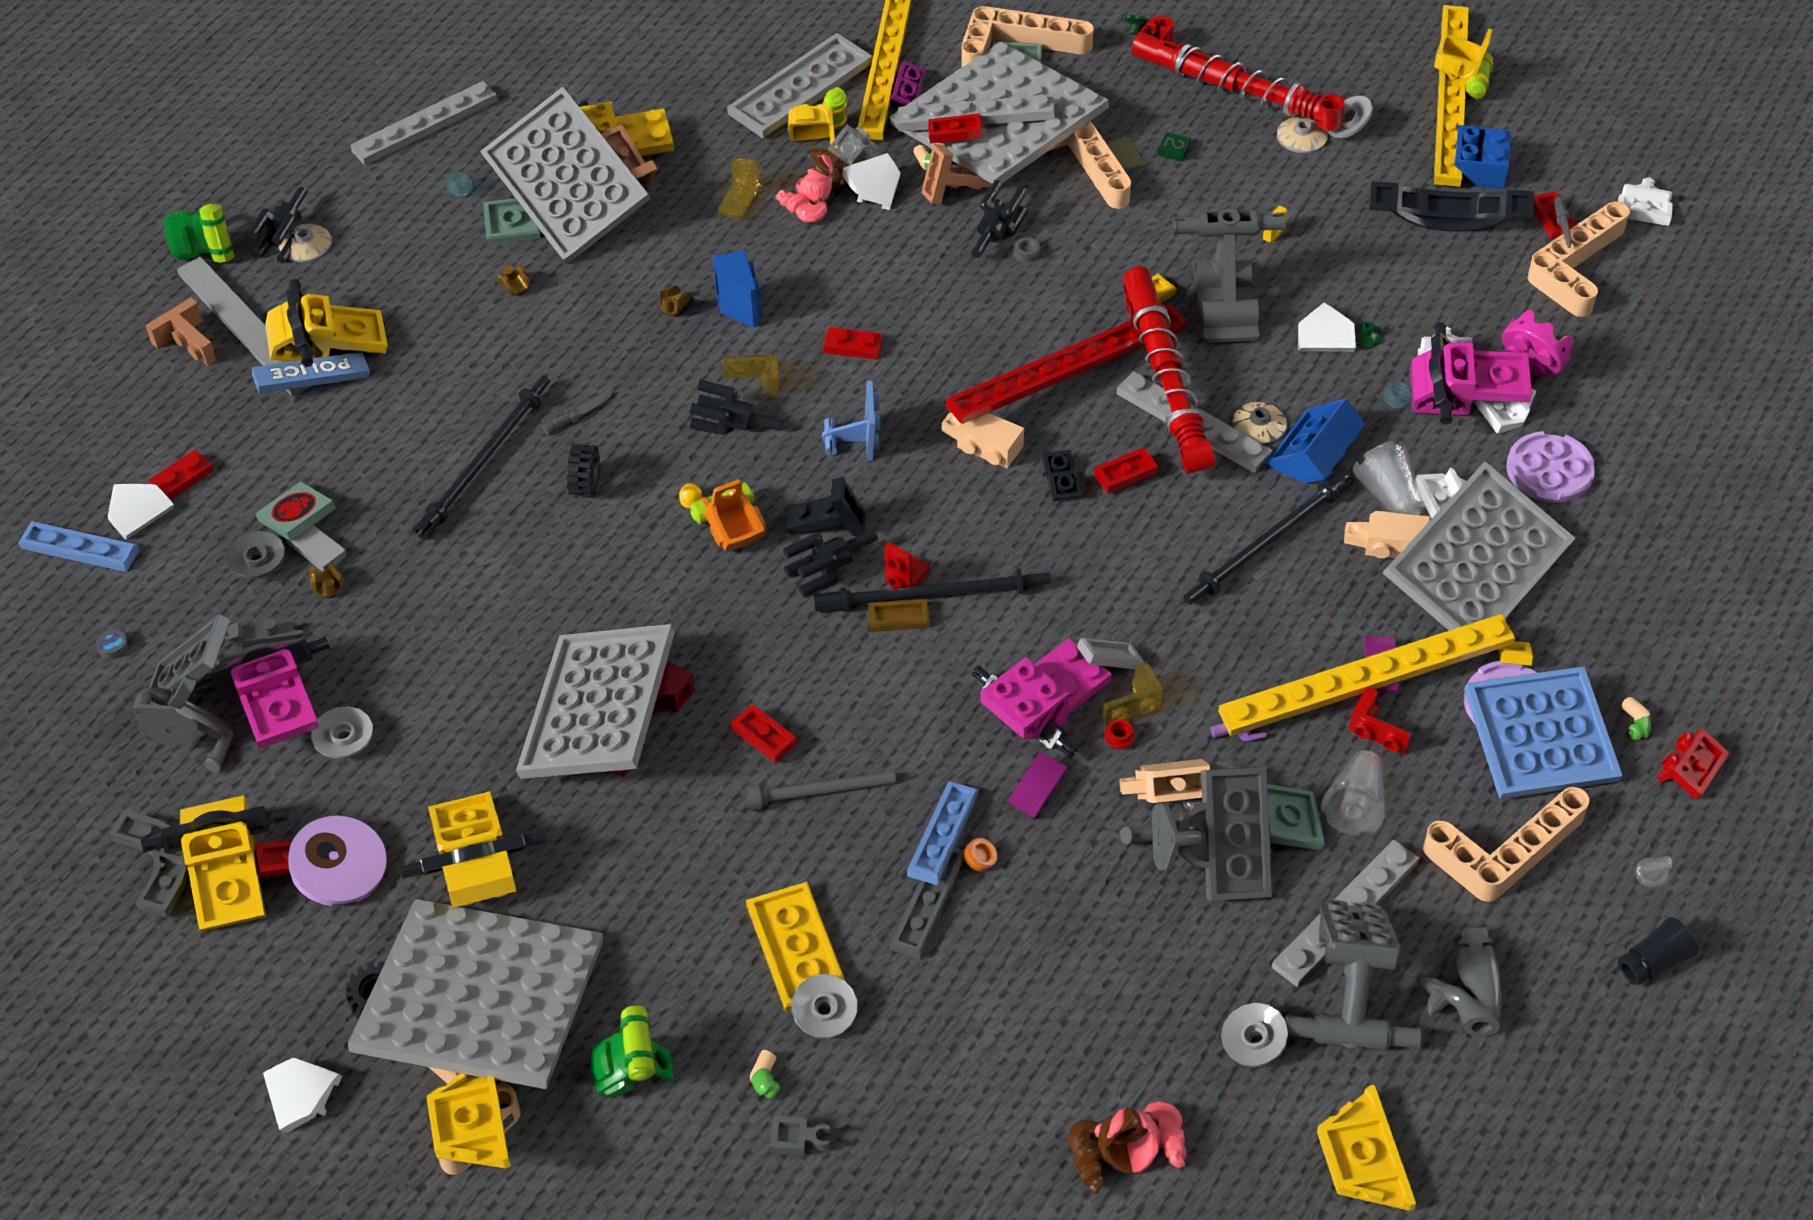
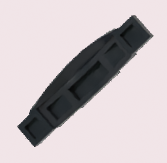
(1451, 209)

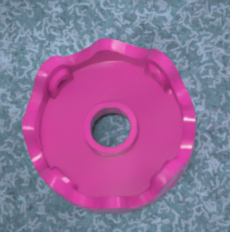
(1544, 352)

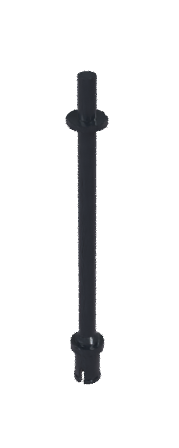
(1327, 491)
(437, 512)
(846, 599)

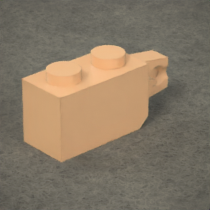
(987, 437)
(1384, 533)
(1166, 781)

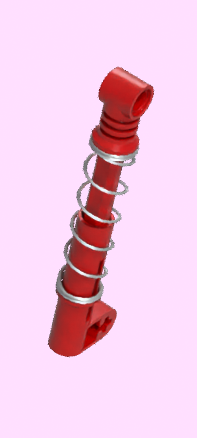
(1157, 46)
(1151, 319)

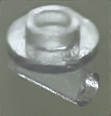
(1653, 871)

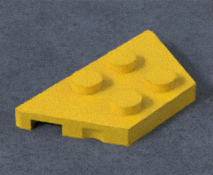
(468, 1122)
(1365, 1154)

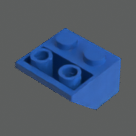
(1483, 155)
(736, 288)

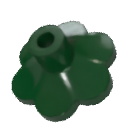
(1136, 22)
(1367, 335)

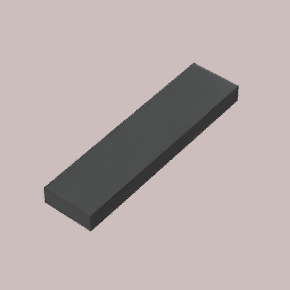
(925, 910)

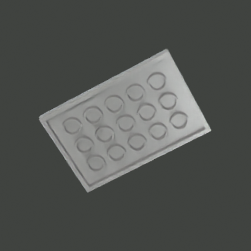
(565, 175)
(1479, 552)
(596, 702)

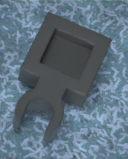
(792, 1134)

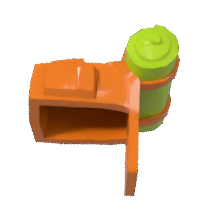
(731, 515)

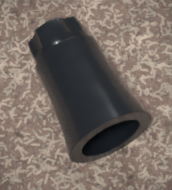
(1658, 952)

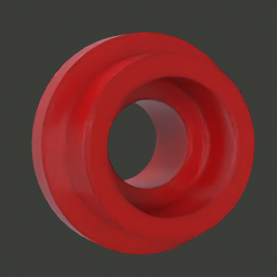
(1119, 727)

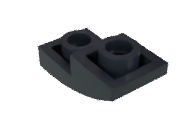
(1061, 475)

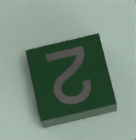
(1174, 146)

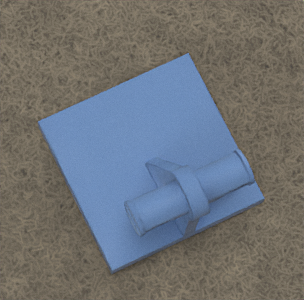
(856, 431)

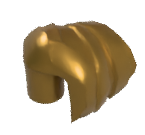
(514, 280)
(674, 301)
(326, 582)

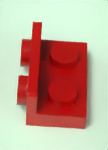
(1693, 762)

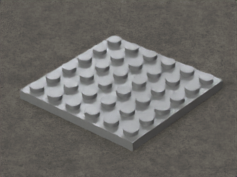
(1010, 146)
(477, 993)

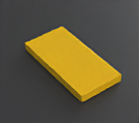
(792, 938)

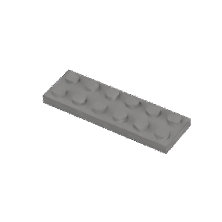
(798, 84)

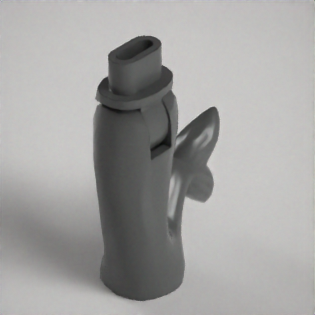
(1481, 976)

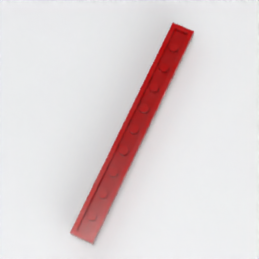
(1051, 369)

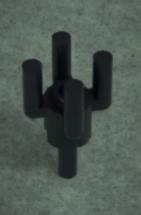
(999, 218)
(279, 226)
(728, 411)
(824, 558)

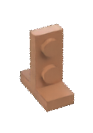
(628, 153)
(942, 174)
(179, 325)

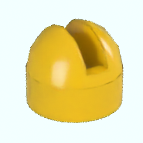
(689, 493)

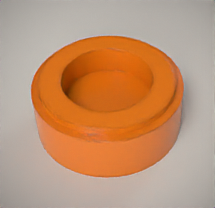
(980, 854)

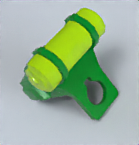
(198, 233)
(628, 1056)

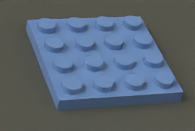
(1542, 732)

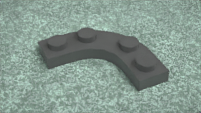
(169, 870)

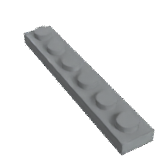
(991, 111)
(423, 123)
(1222, 437)
(1368, 887)

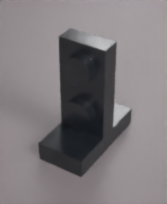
(829, 511)

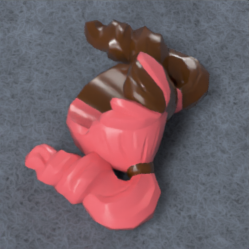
(815, 187)
(1127, 1141)

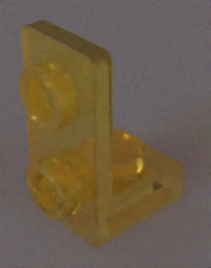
(743, 189)
(754, 367)
(1144, 700)

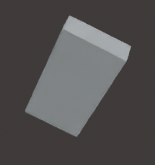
(317, 548)
(1109, 653)

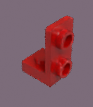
(903, 568)
(1366, 726)

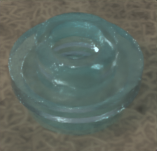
(459, 184)
(1397, 395)

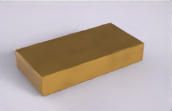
(899, 615)

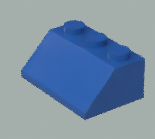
(1317, 441)

